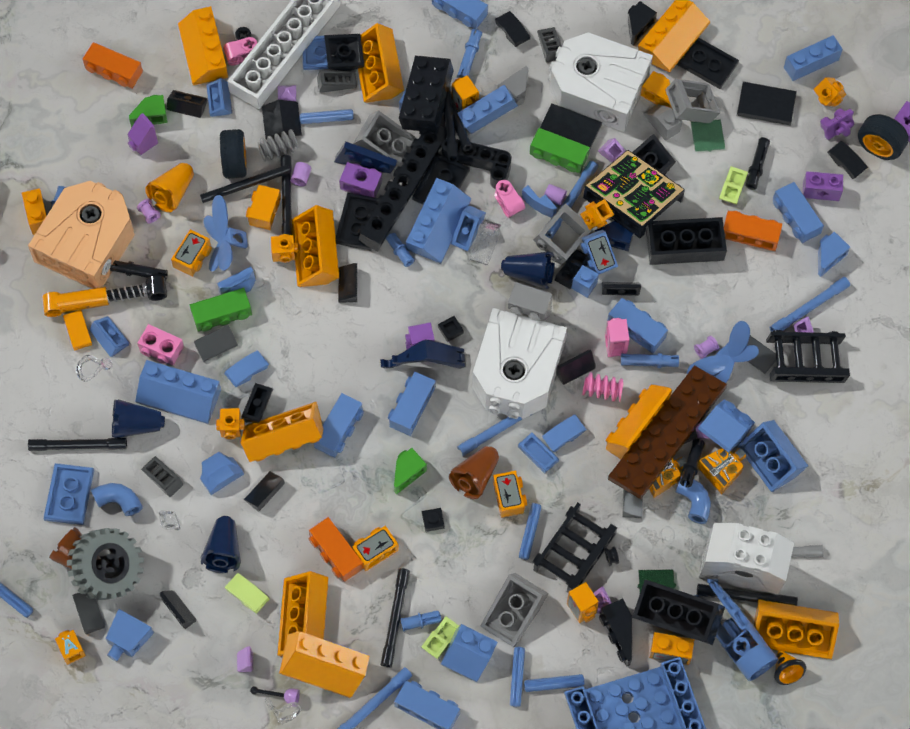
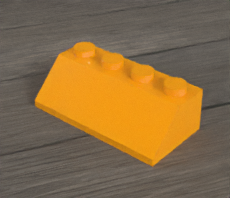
(674, 34)
(202, 46)
(381, 70)
(317, 248)
(637, 420)
(282, 432)
(303, 606)
(797, 628)
(323, 663)

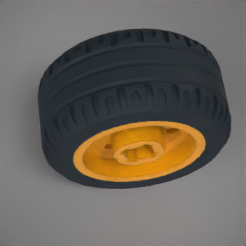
(883, 137)
(233, 153)

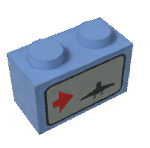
(599, 252)

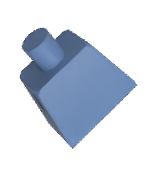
(127, 635)

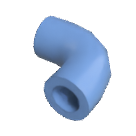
(117, 494)
(699, 501)

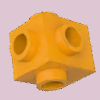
(830, 92)
(596, 214)
(283, 248)
(230, 423)

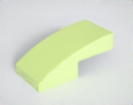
(733, 185)
(247, 593)
(440, 638)

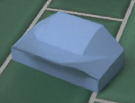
(243, 279)
(219, 472)

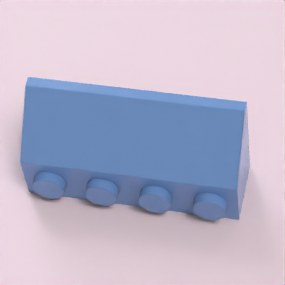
(437, 221)
(177, 391)

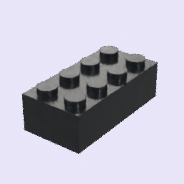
(426, 94)
(686, 241)
(678, 612)

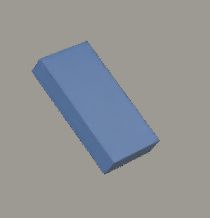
(538, 453)

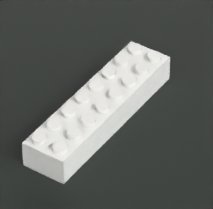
(280, 49)

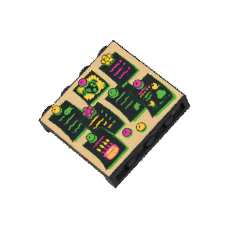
(633, 192)

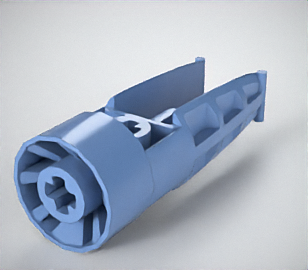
(755, 658)

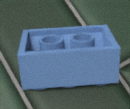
(772, 455)

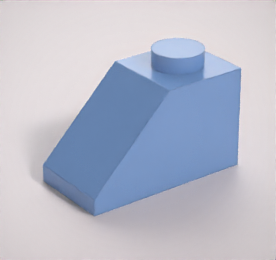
(467, 227)
(830, 252)

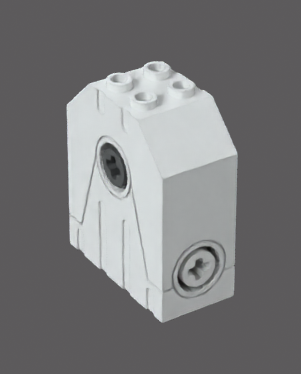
(599, 78)
(517, 364)
(747, 557)

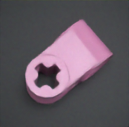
(238, 50)
(508, 198)

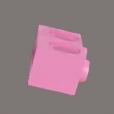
(616, 337)
(163, 341)

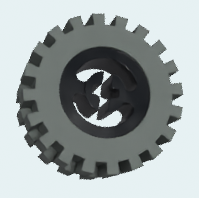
(90, 572)

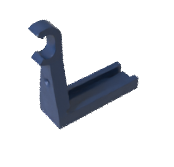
(428, 351)

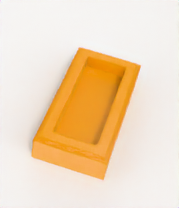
(77, 330)

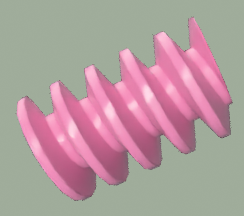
(603, 387)

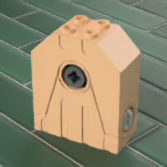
(84, 234)

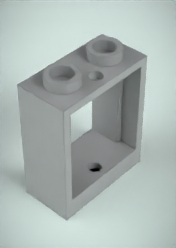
(678, 96)
(574, 221)

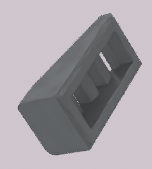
(549, 55)
(330, 86)
(171, 484)

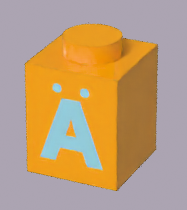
(69, 646)

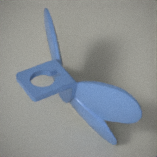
(218, 229)
(734, 351)

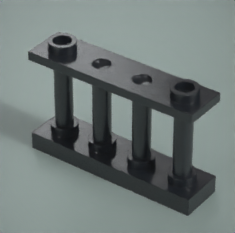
(799, 373)
(594, 550)

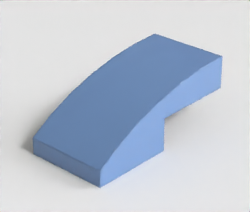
(542, 205)
(246, 368)
(564, 432)

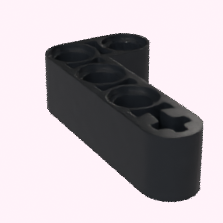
(491, 164)

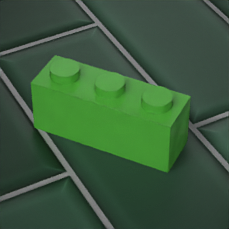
(559, 150)
(221, 310)

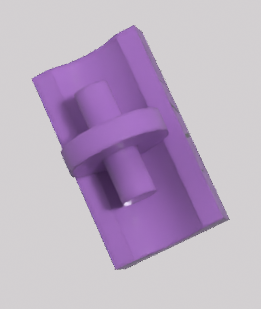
(839, 124)

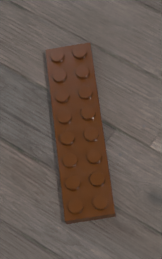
(667, 432)

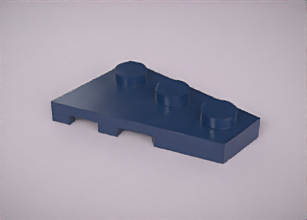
(366, 158)

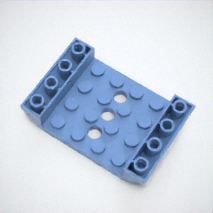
(659, 698)

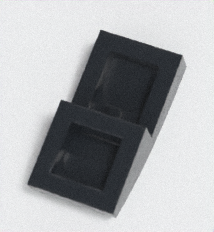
(513, 28)
(850, 161)
(571, 267)

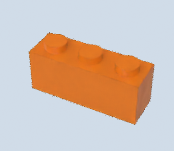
(112, 65)
(752, 230)
(335, 550)

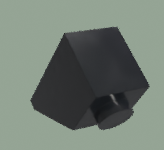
(640, 20)

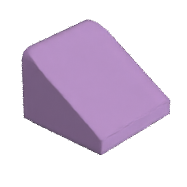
(611, 150)
(245, 660)

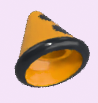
(788, 669)

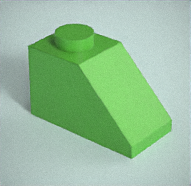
(153, 108)
(408, 469)

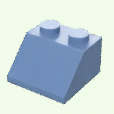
(726, 425)
(468, 652)

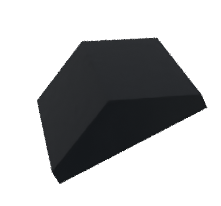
(344, 52)
(281, 117)
(655, 154)

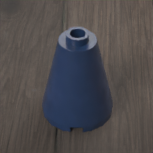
(530, 268)
(134, 419)
(222, 547)

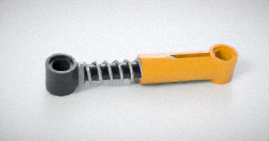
(56, 303)

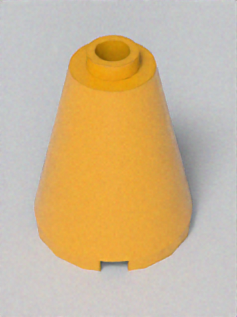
(170, 187)

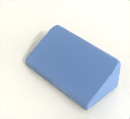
(219, 98)
(108, 336)

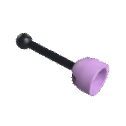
(290, 695)

